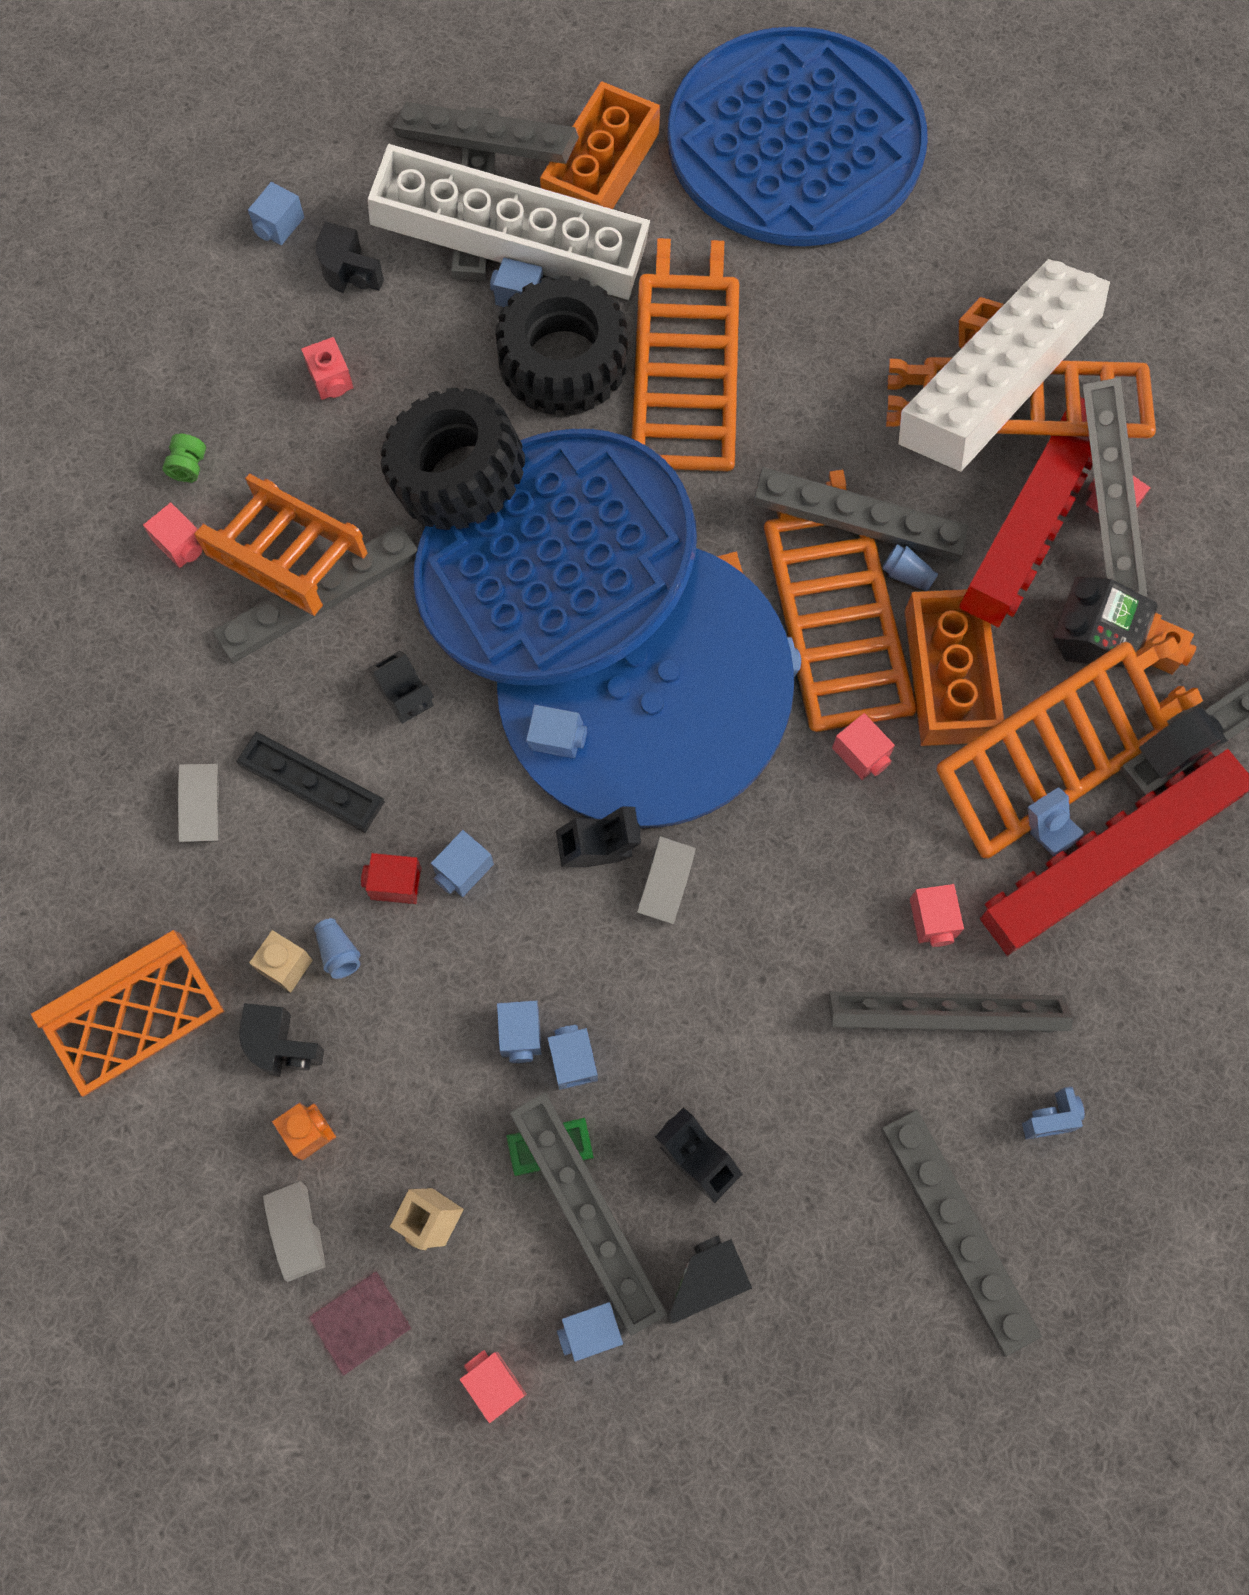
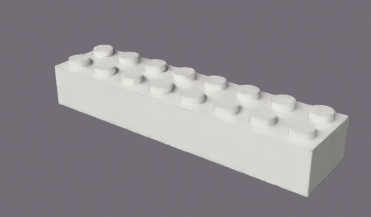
(506, 220)
(1002, 364)

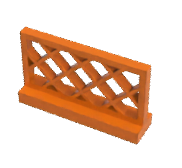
(112, 982)

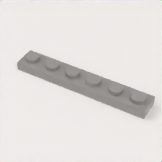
(1114, 483)

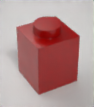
(392, 878)

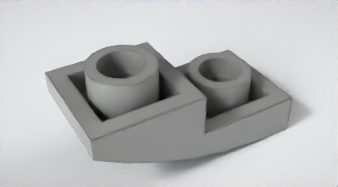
(198, 802)
(666, 879)
(292, 1231)

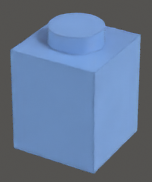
(275, 213)
(512, 278)
(556, 731)
(461, 864)
(519, 1031)
(572, 1057)
(589, 1332)

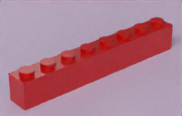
(1028, 526)
(1115, 852)

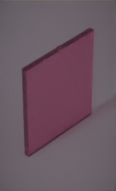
(360, 1323)

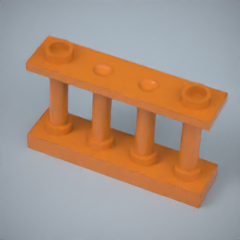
(275, 574)

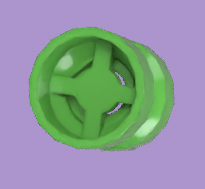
(184, 458)

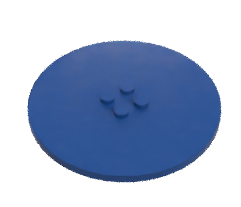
(797, 136)
(567, 568)
(679, 716)

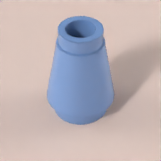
(909, 568)
(336, 950)

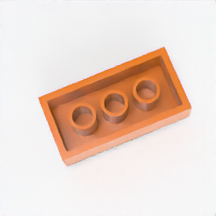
(612, 142)
(951, 669)

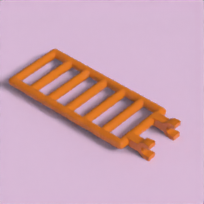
(727, 372)
(1037, 425)
(796, 623)
(1157, 712)

